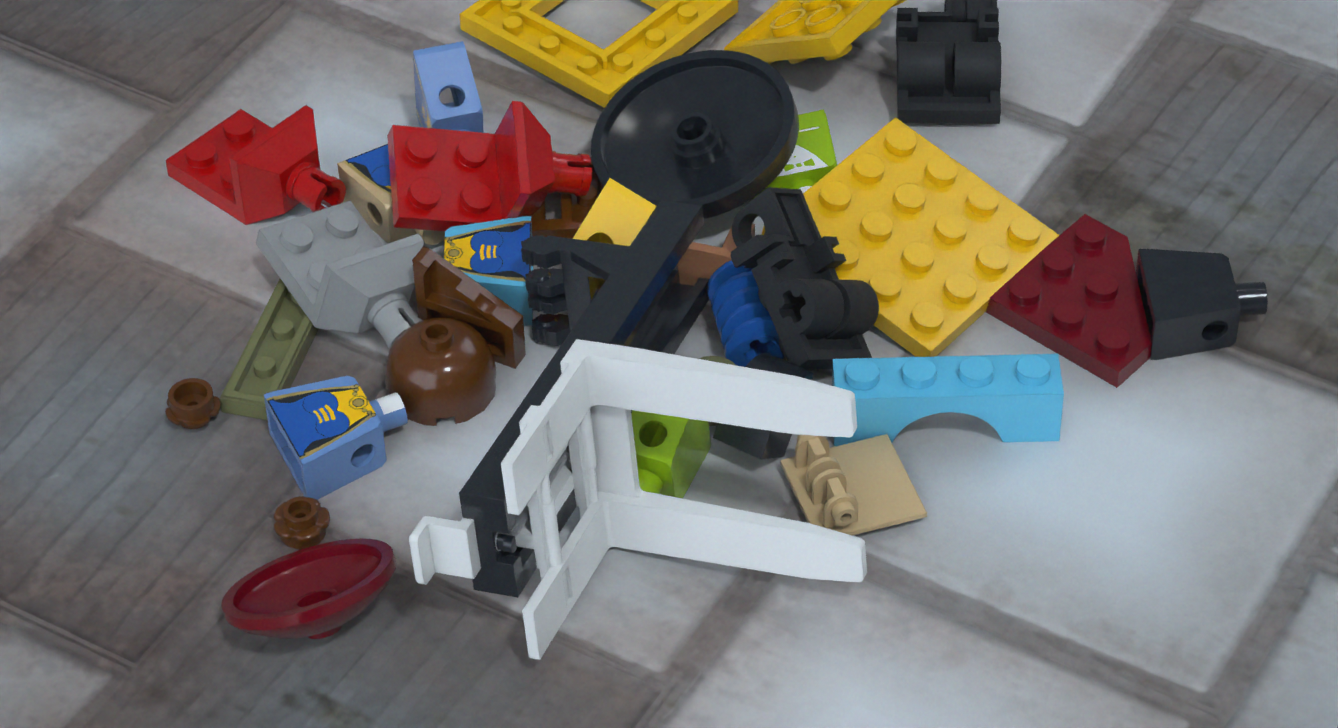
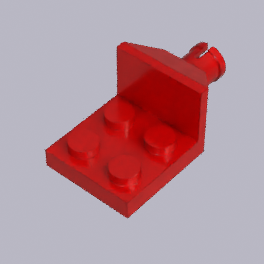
(258, 168)
(478, 177)

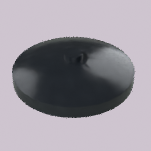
(698, 131)

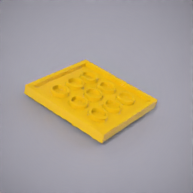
(922, 235)

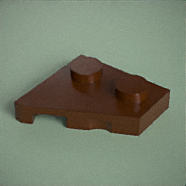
(450, 293)

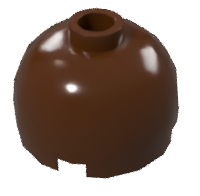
(441, 371)

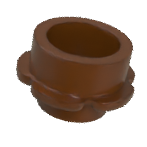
(192, 403)
(301, 522)

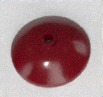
(310, 589)

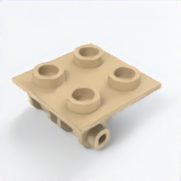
(852, 484)

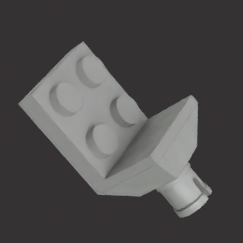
(344, 271)

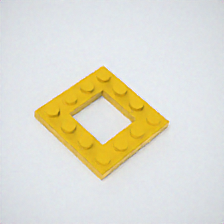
(581, 66)

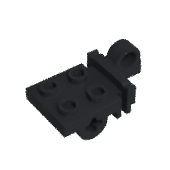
(949, 64)
(798, 282)

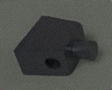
(1193, 301)

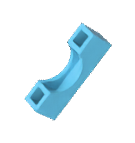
(1010, 392)

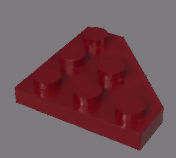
(1081, 301)

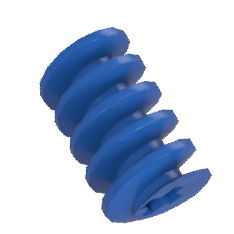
(740, 316)

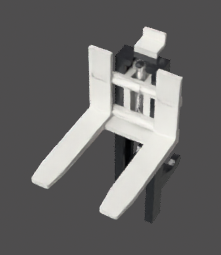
(577, 443)

